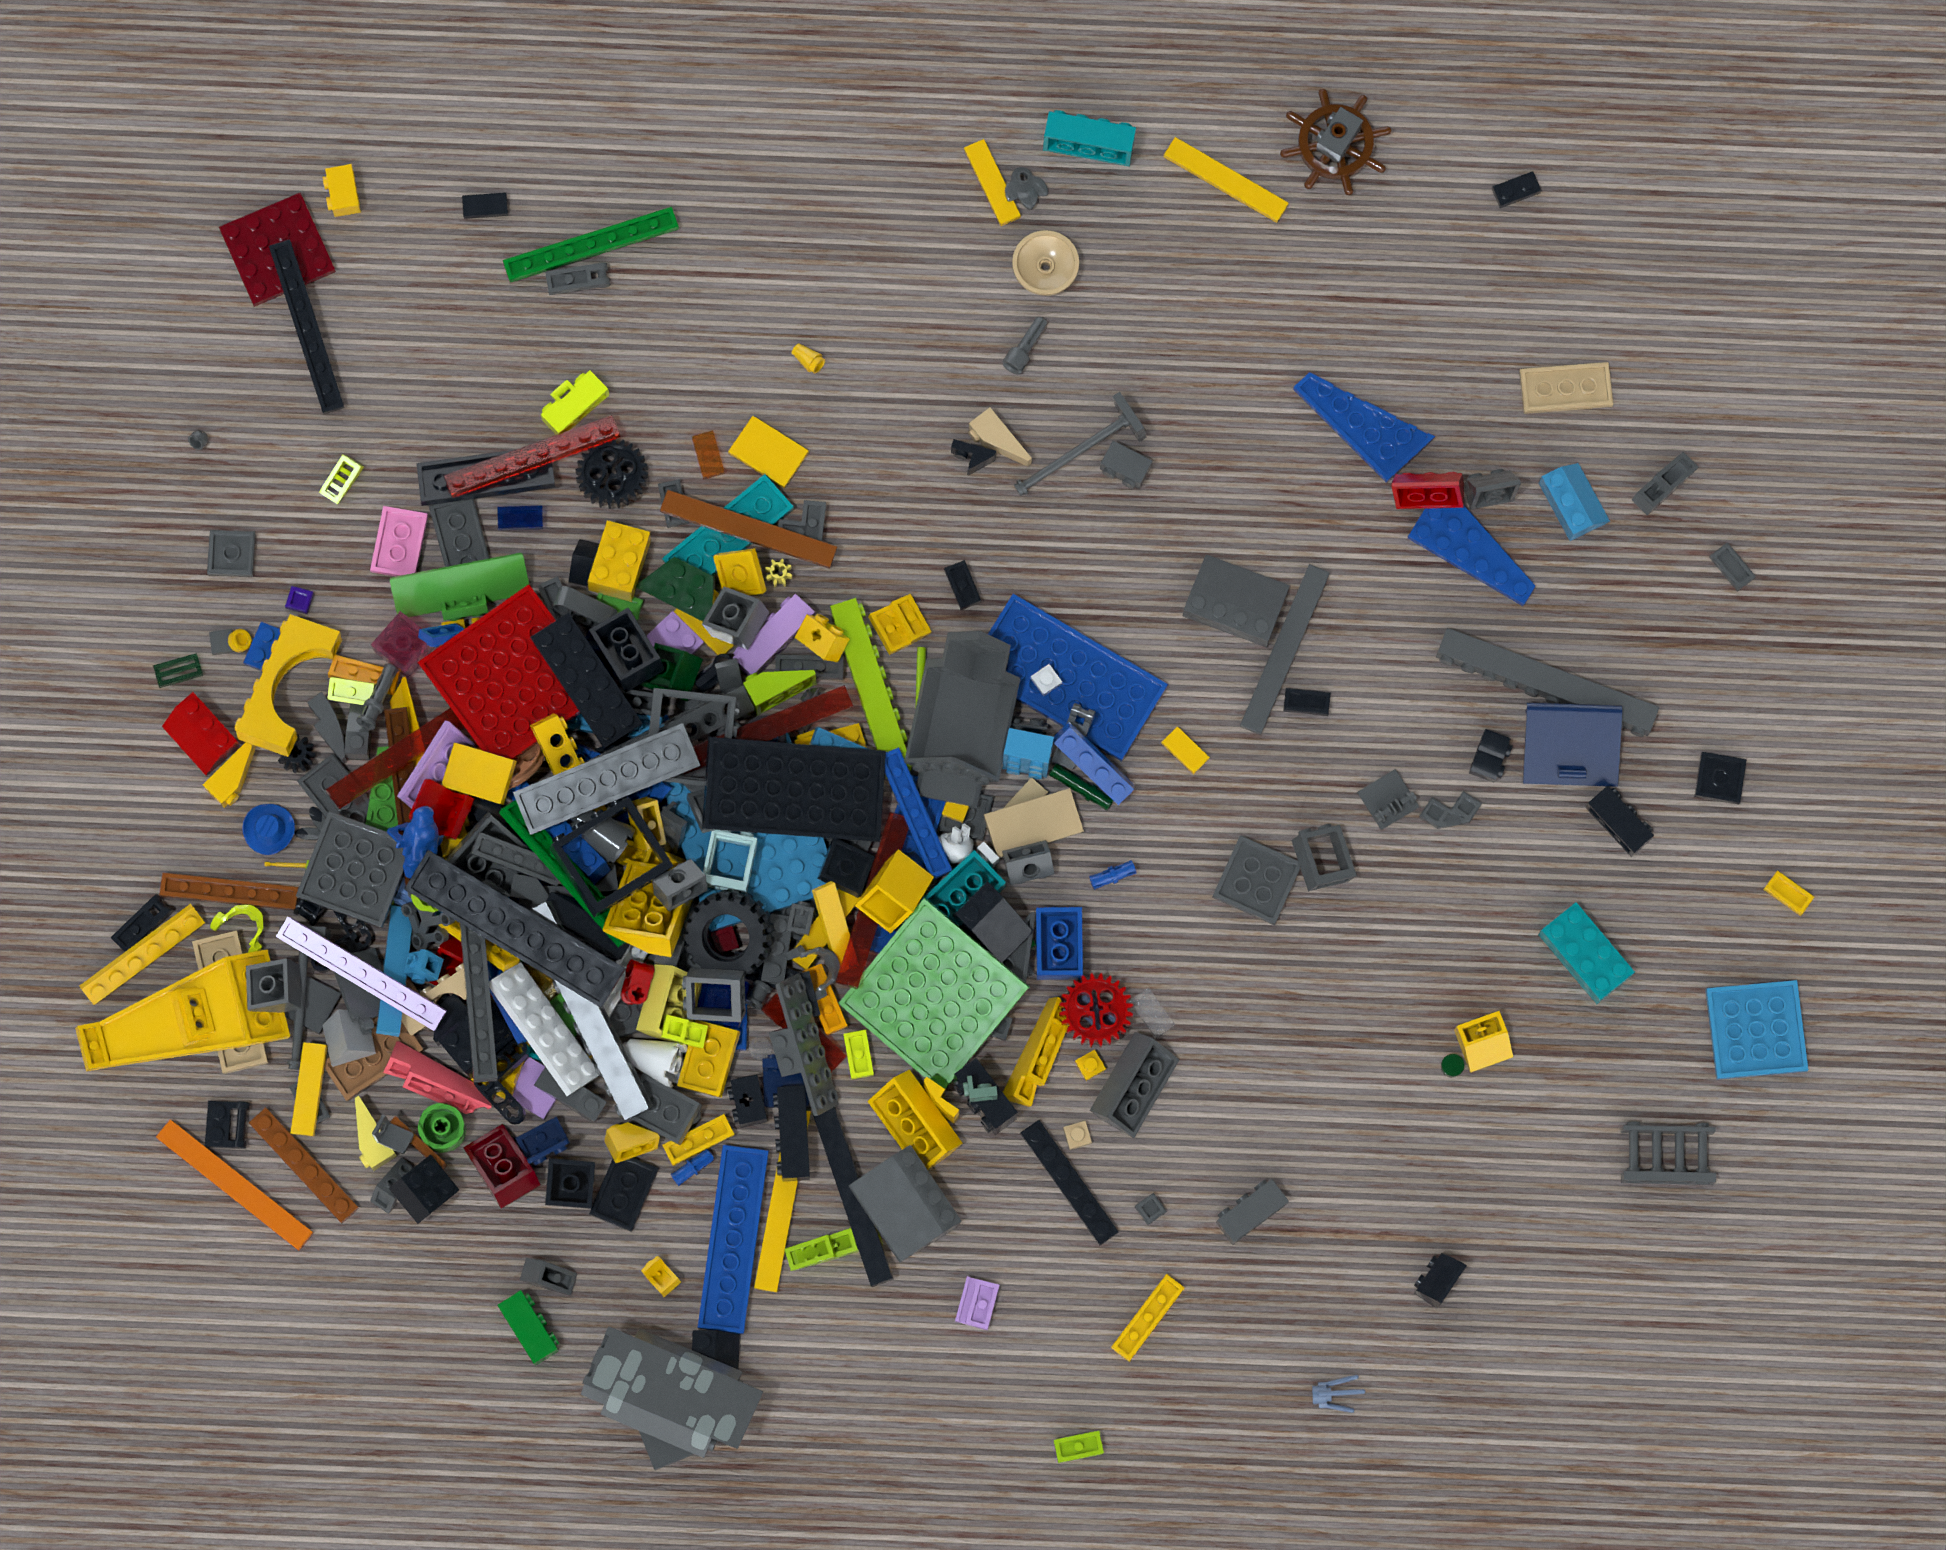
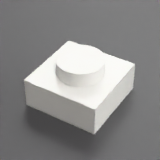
(1046, 680)
(987, 854)

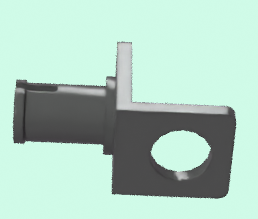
(392, 1135)

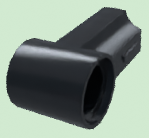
(708, 677)

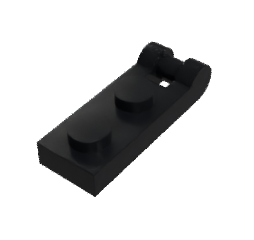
(141, 923)

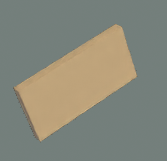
(1566, 387)
(1034, 821)

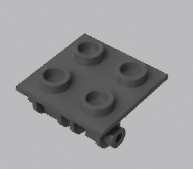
(1388, 799)

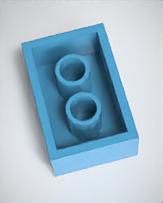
(1027, 753)

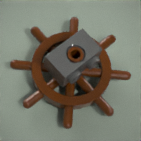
(1335, 141)

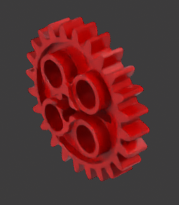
(1116, 1007)

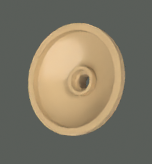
(1045, 249)

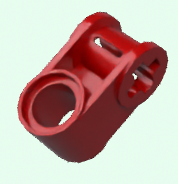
(637, 979)

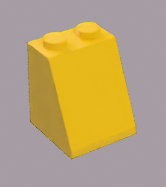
(894, 891)

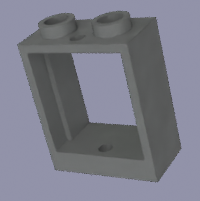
(1307, 864)
(715, 976)

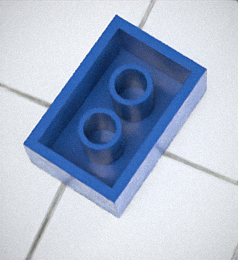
(1059, 943)

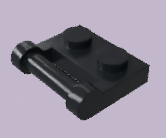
(219, 1124)

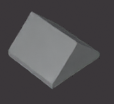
(345, 1039)

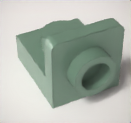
(982, 1093)

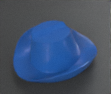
(268, 828)

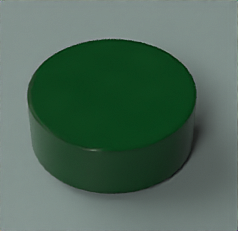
(1452, 1065)

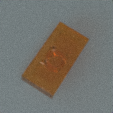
(708, 455)

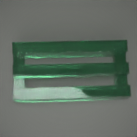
(159, 675)

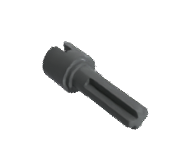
(1018, 356)

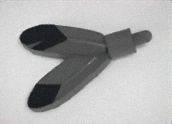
(312, 833)

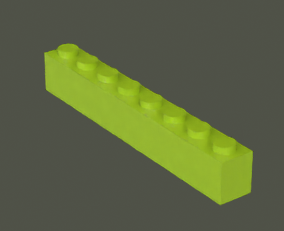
(869, 678)

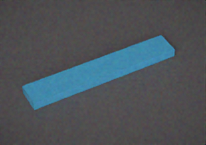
(394, 965)

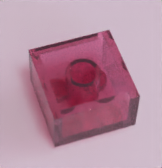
(400, 645)

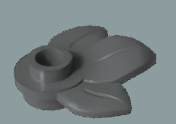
(1027, 190)

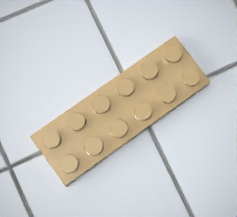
(207, 952)

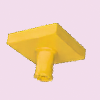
(740, 571)

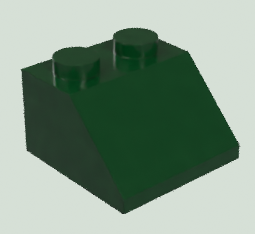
(680, 670)

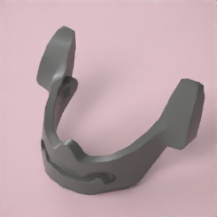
(830, 960)

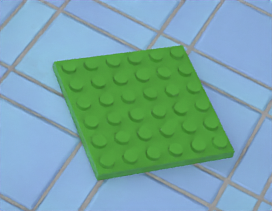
(934, 994)

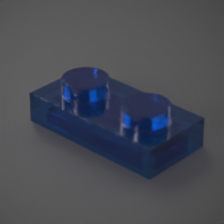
(520, 518)

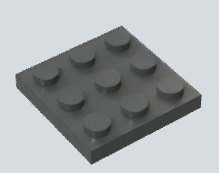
(1257, 880)

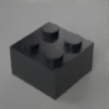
(569, 1183)
(424, 1189)

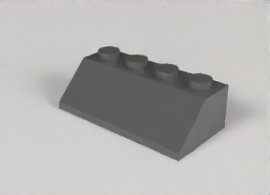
(1134, 1084)

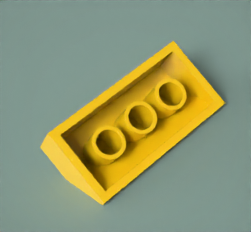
(914, 1119)

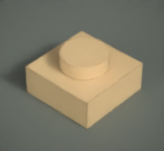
(1077, 1135)

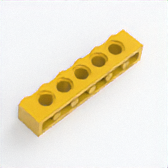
(543, 731)

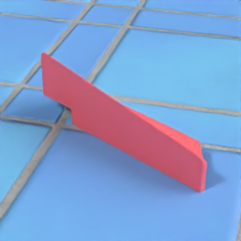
(434, 1080)

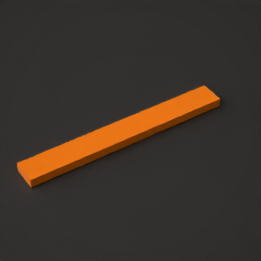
(234, 1185)

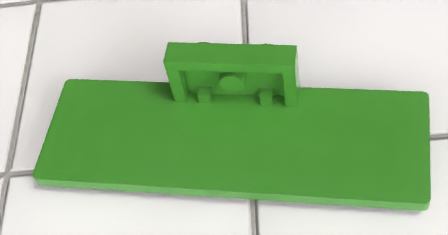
(459, 588)

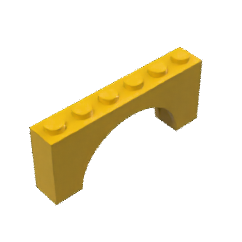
(297, 643)

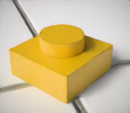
(1090, 1065)

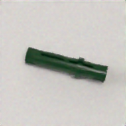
(1075, 783)

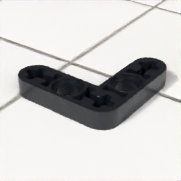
(348, 940)
(495, 1086)

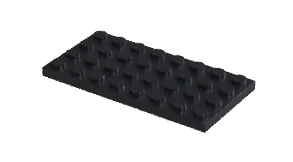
(793, 789)

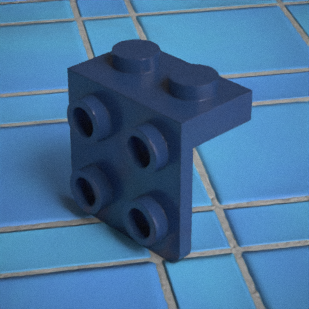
(773, 1079)
(542, 1141)

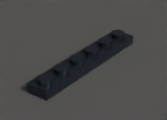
(1069, 1182)

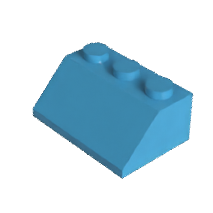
(1573, 500)

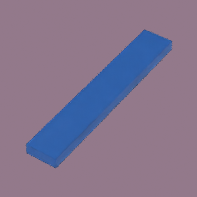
(915, 815)

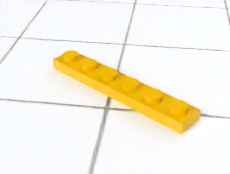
(142, 954)

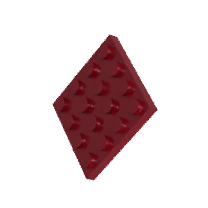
(250, 239)

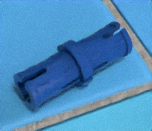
(1112, 874)

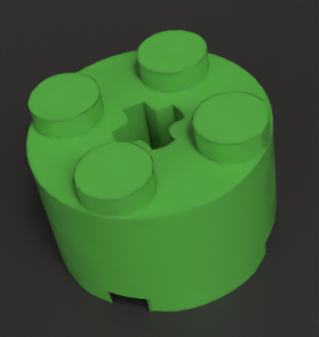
(429, 1124)

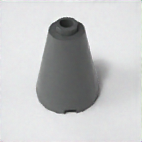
(607, 838)

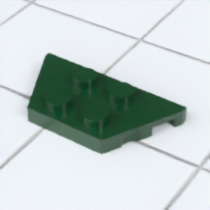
(681, 587)

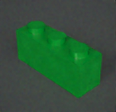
(529, 1327)

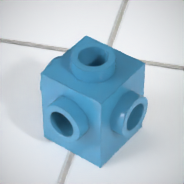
(423, 966)

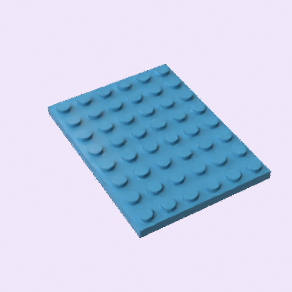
(782, 869)

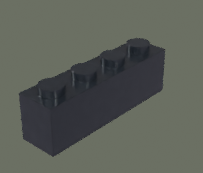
(793, 1133)

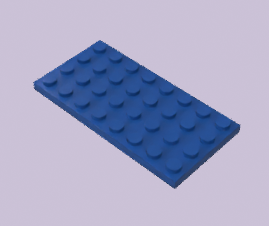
(1088, 672)

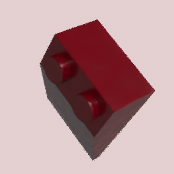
(502, 1166)

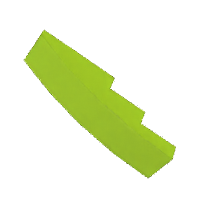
(822, 1249)

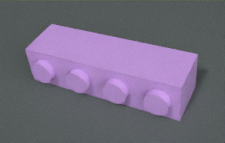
(773, 636)

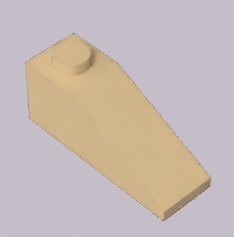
(995, 436)

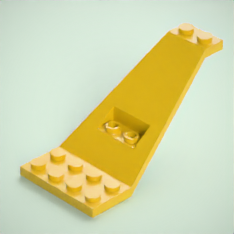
(166, 1021)

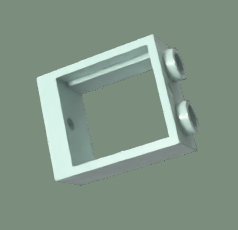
(722, 883)

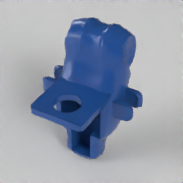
(417, 839)

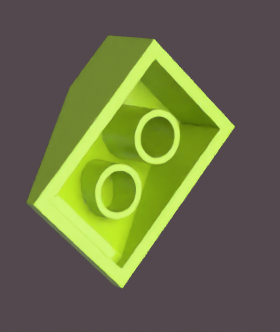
(776, 687)

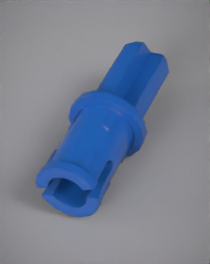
(692, 1167)

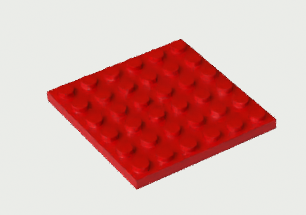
(499, 677)

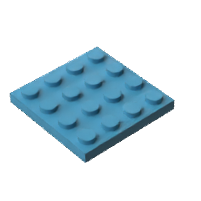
(1756, 1029)

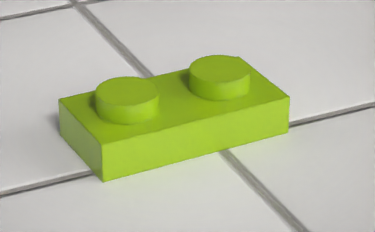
(1078, 1446)

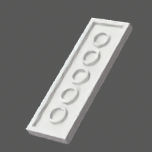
(543, 1028)

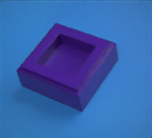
(299, 600)

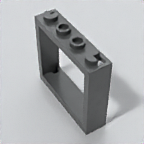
(730, 728)

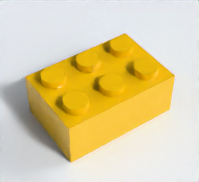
(619, 561)

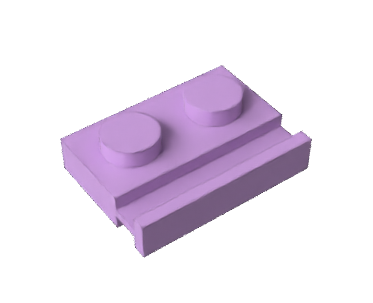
(977, 1303)

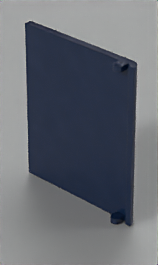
(1572, 744)

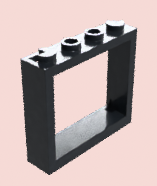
(580, 828)

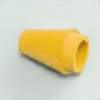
(810, 359)

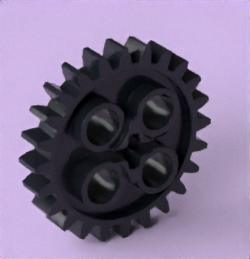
(628, 482)

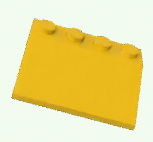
(643, 918)

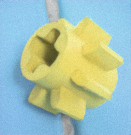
(775, 577)

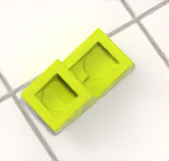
(684, 1031)

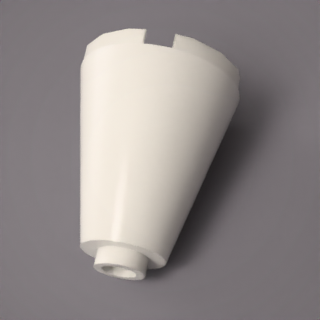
(657, 1059)

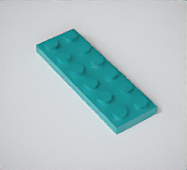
(758, 501)

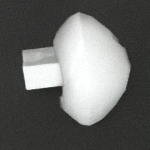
(957, 844)

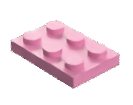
(398, 542)

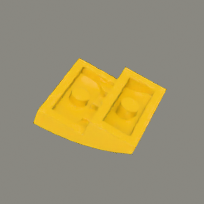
(899, 624)
(937, 1095)

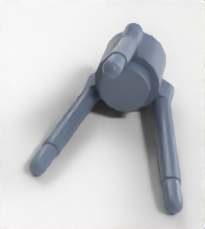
(1322, 1395)

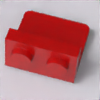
(448, 807)

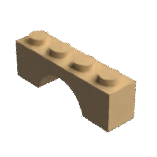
(446, 984)

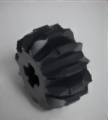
(301, 760)

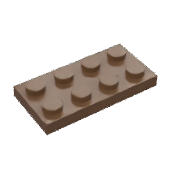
(360, 1074)

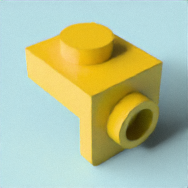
(660, 1276)

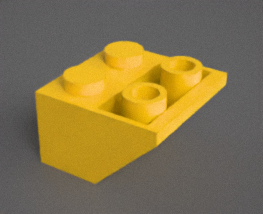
(1484, 1041)

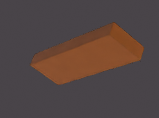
(418, 1144)

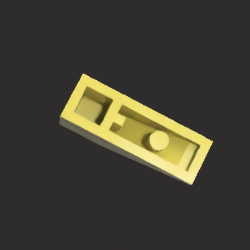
(373, 1153)

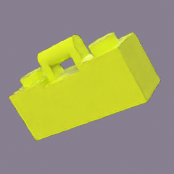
(576, 405)

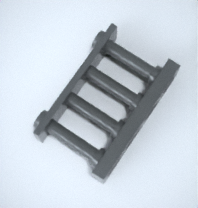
(1656, 1174)

